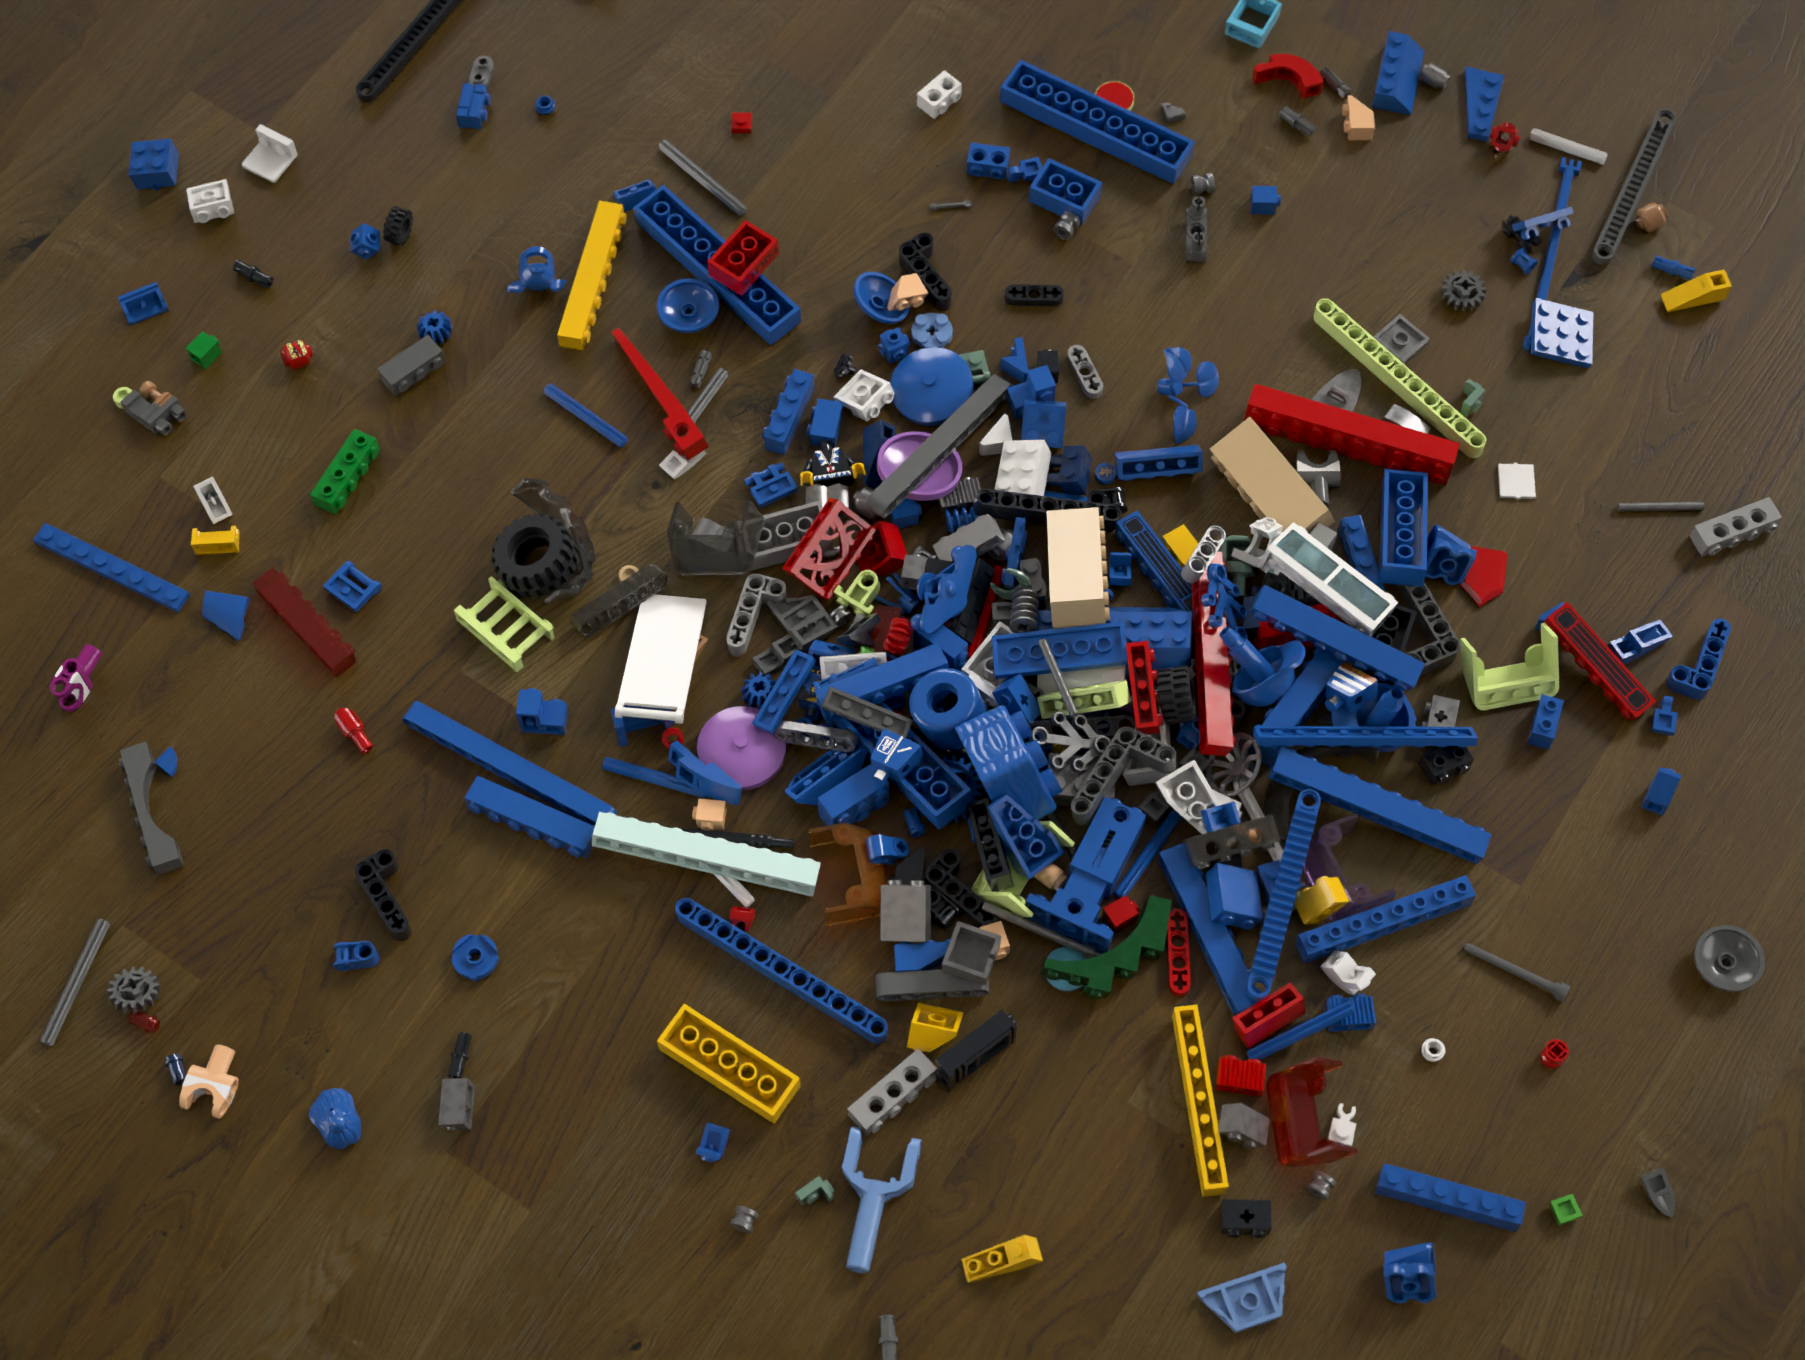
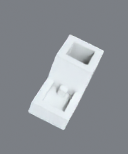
(1346, 973)

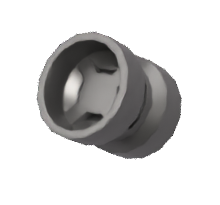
(1202, 183)
(1066, 225)

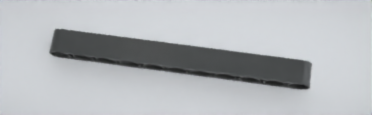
(938, 446)

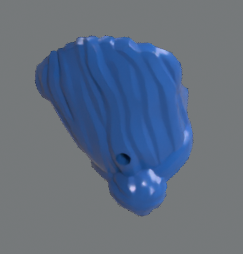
(336, 1118)

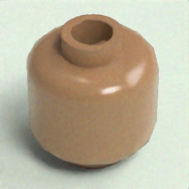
(1651, 217)

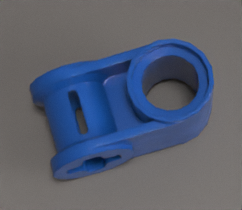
(886, 849)
(350, 955)

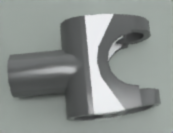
(1319, 476)

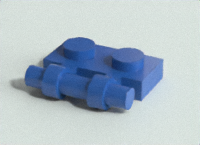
(773, 489)

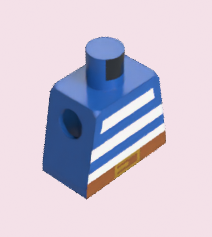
(1350, 689)

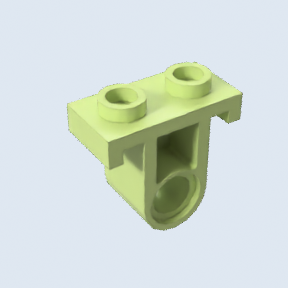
(859, 596)

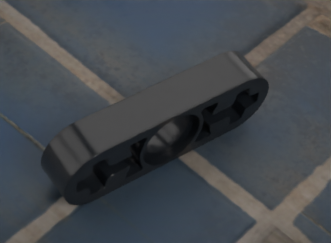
(1028, 301)

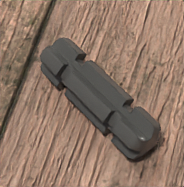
(1335, 82)
(700, 369)

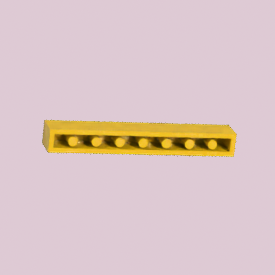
(591, 275)
(1200, 1101)

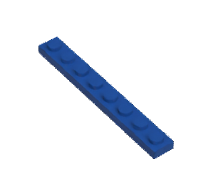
(111, 567)

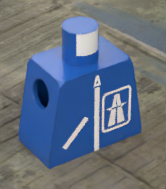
(894, 757)

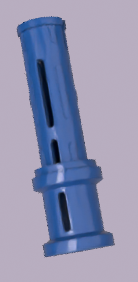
(849, 672)

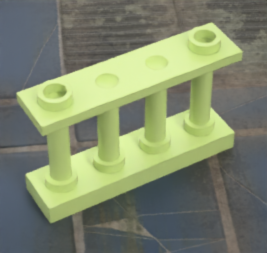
(498, 643)

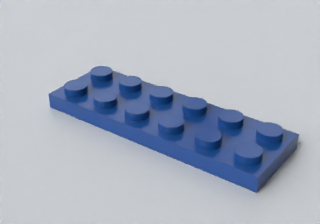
(1072, 648)

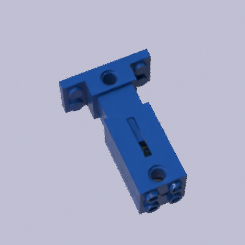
(1092, 876)

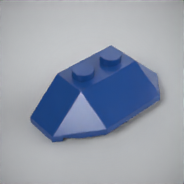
(825, 774)

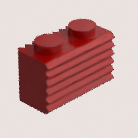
(1240, 1076)

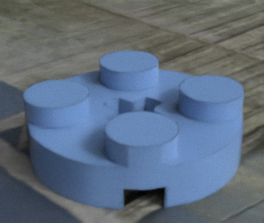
(930, 321)

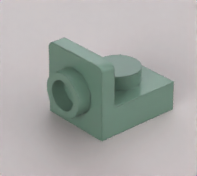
(811, 1191)

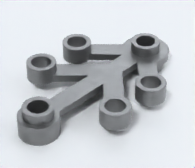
(1072, 740)

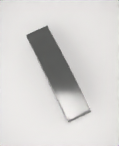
(798, 639)

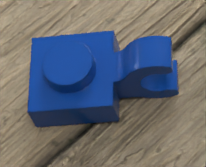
(1027, 169)
(1663, 719)

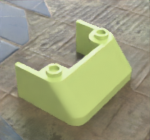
(1513, 682)
(1010, 898)

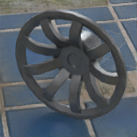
(1238, 769)

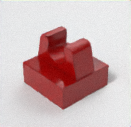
(742, 914)

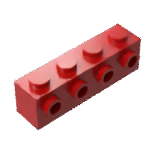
(1142, 687)

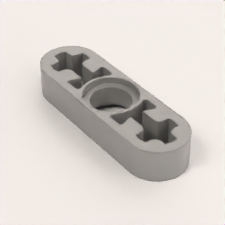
(1085, 362)

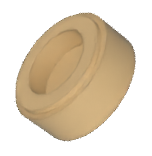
(626, 571)

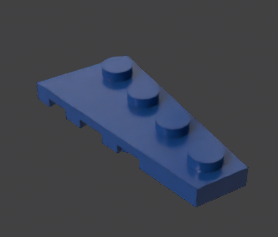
(1482, 96)

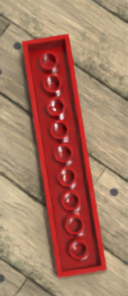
(1351, 434)

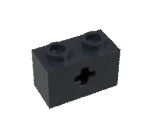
(1256, 1211)

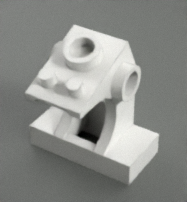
(1265, 527)

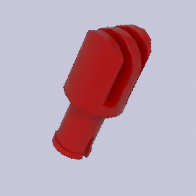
(352, 728)

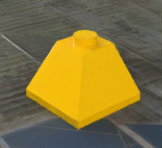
(933, 1027)

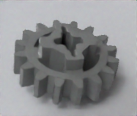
(1463, 290)
(133, 990)

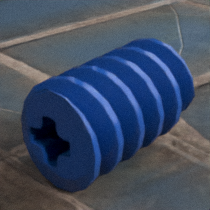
(956, 521)

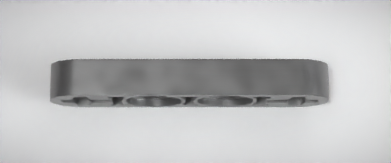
(792, 733)

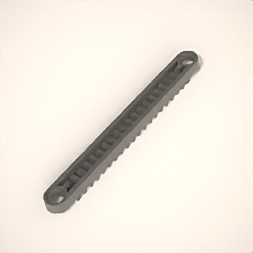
(1634, 186)

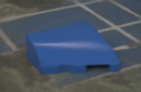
(226, 612)

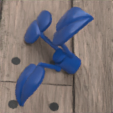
(1178, 365)

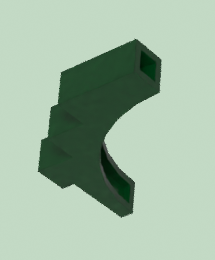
(1123, 960)

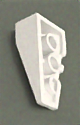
(1082, 678)

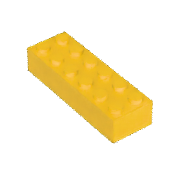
(729, 1063)

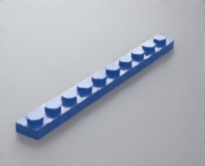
(1356, 736)

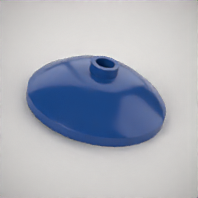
(873, 294)
(686, 297)

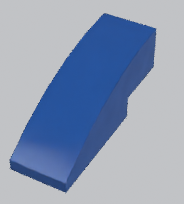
(1640, 641)

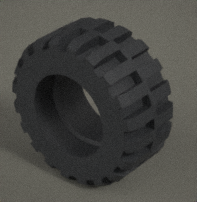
(548, 572)

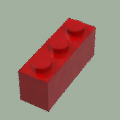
(1269, 1015)

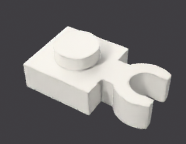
(1342, 1129)

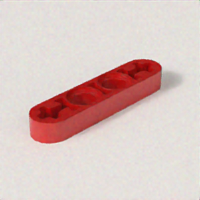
(1178, 952)

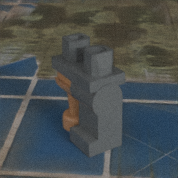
(159, 413)

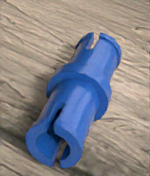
(1673, 267)

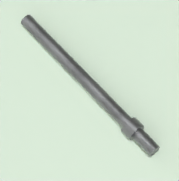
(1088, 951)

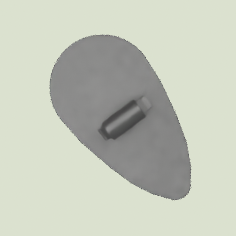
(1341, 390)

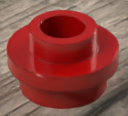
(672, 731)

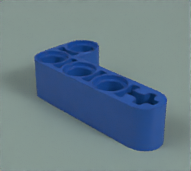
(1707, 658)

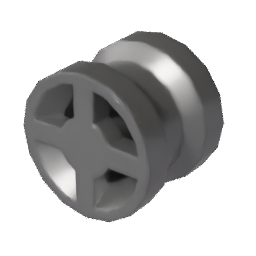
(1321, 1185)
(744, 1219)

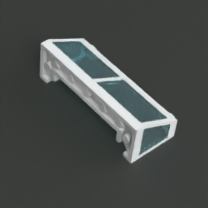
(1328, 579)

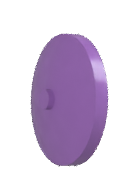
(937, 484)
(740, 748)

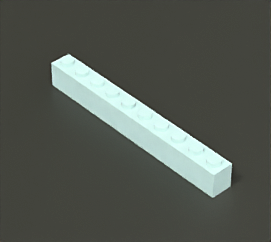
(706, 853)

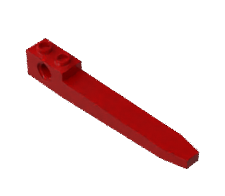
(678, 419)

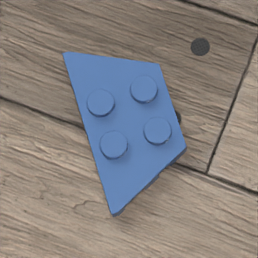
(1248, 1299)

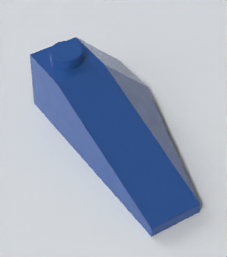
(1024, 839)

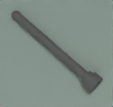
(1558, 990)

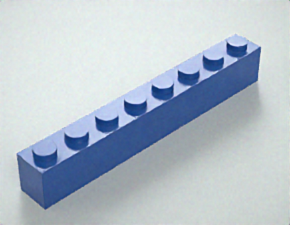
(1336, 638)
(1213, 937)

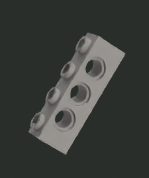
(1761, 511)
(915, 1064)

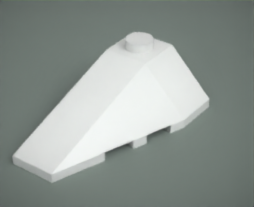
(1189, 794)

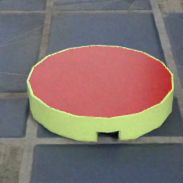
(1117, 93)

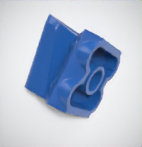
(1448, 556)
(1410, 1273)

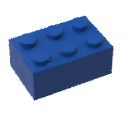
(1065, 189)
(853, 799)

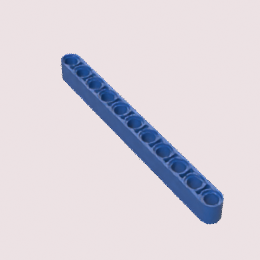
(505, 763)
(785, 979)

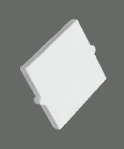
(1516, 481)

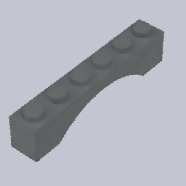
(140, 770)

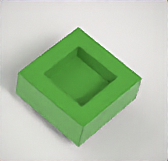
(1565, 1209)

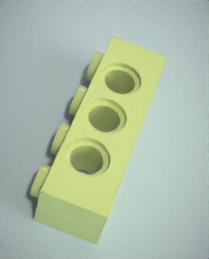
(1086, 698)

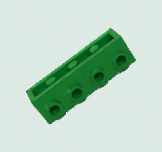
(345, 471)

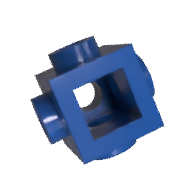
(365, 241)
(893, 345)
(1189, 734)

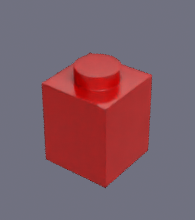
(1120, 914)

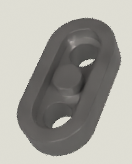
(482, 72)

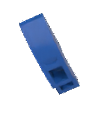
(703, 778)

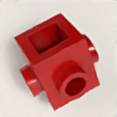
(1498, 140)

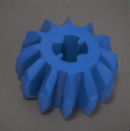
(435, 325)
(757, 684)

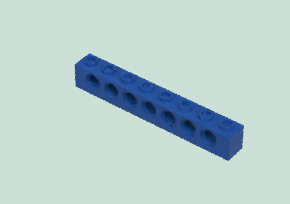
(1385, 919)

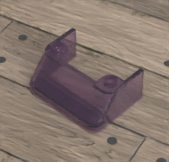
(1322, 863)

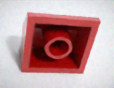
(884, 552)

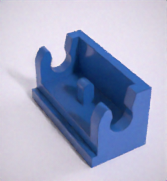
(143, 303)

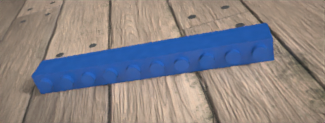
(1380, 806)

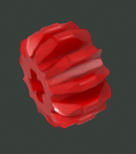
(897, 636)

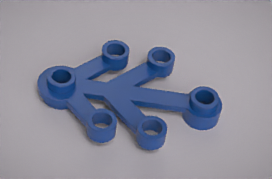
(1217, 576)

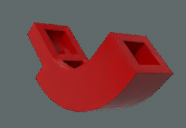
(1293, 69)

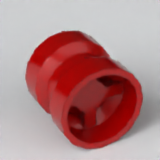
(1553, 1059)

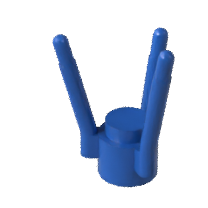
(908, 601)

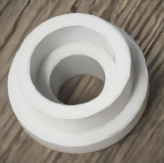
(1436, 1044)

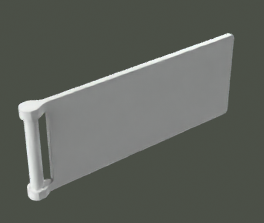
(661, 658)

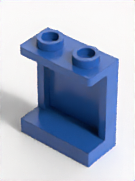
(630, 724)

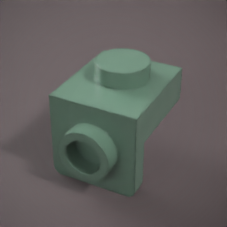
(1475, 395)

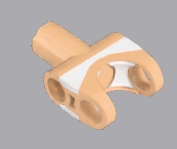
(211, 1081)

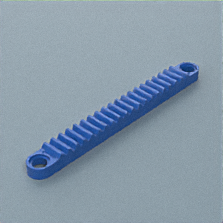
(1283, 894)

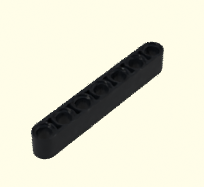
(1034, 507)

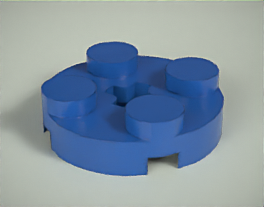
(475, 969)

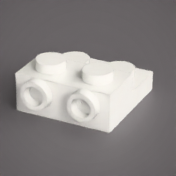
(210, 201)
(865, 395)

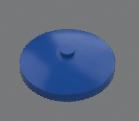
(931, 385)

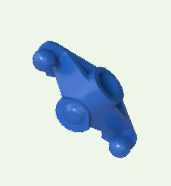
(946, 591)

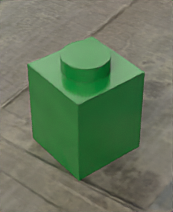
(204, 349)

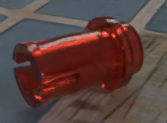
(147, 1022)

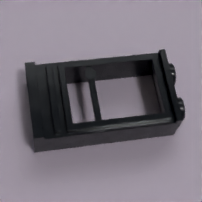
(976, 1049)

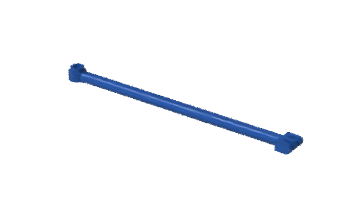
(1569, 171)

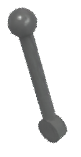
(966, 204)

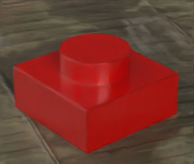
(741, 123)

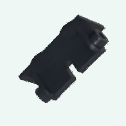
(1526, 244)

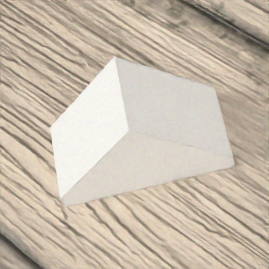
(994, 440)
(212, 500)

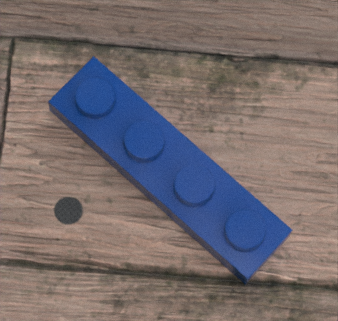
(784, 692)

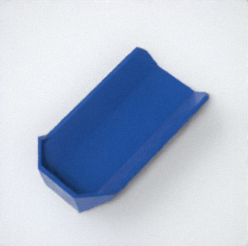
(1165, 629)

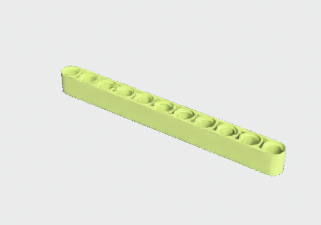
(1401, 386)

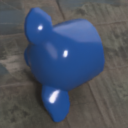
(536, 276)

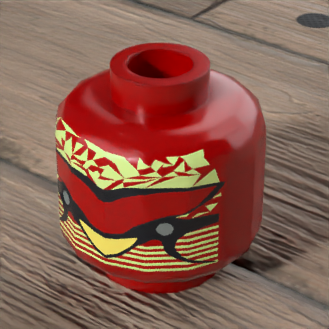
(296, 354)

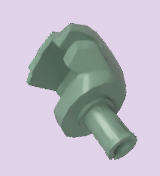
(1236, 568)

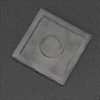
(1402, 339)

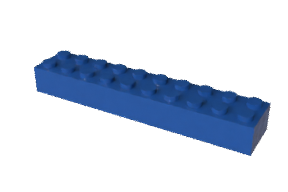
(1097, 121)
(694, 243)

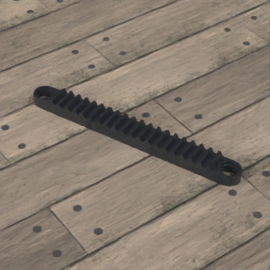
(404, 48)

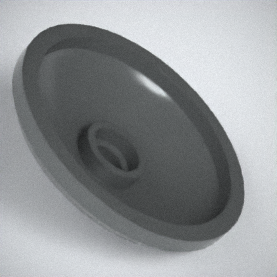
(1736, 948)

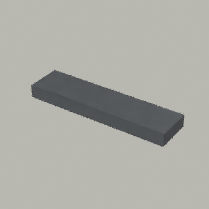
(865, 712)

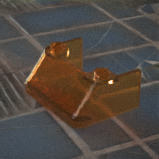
(862, 899)

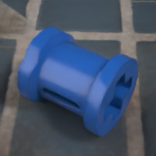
(1524, 261)

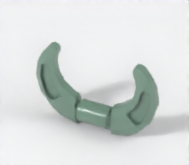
(1007, 594)

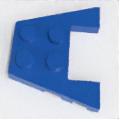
(1015, 553)

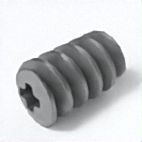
(1024, 610)

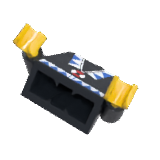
(830, 467)

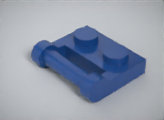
(348, 591)

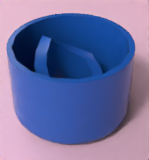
(926, 695)

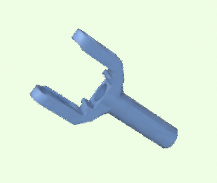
(873, 1196)

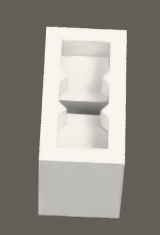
(939, 94)

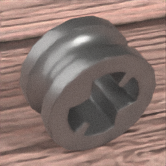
(841, 615)

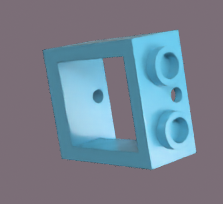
(1246, 32)

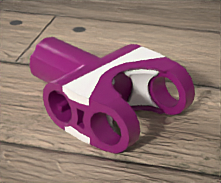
(75, 677)

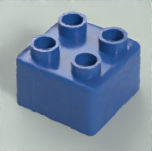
(1007, 762)

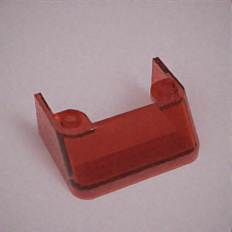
(1296, 1117)

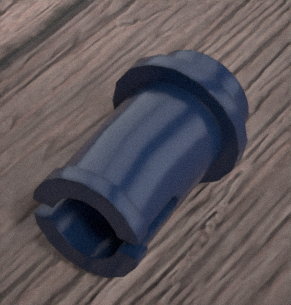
(176, 1068)

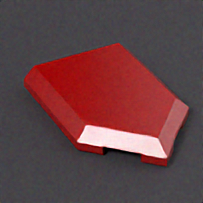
(1486, 575)

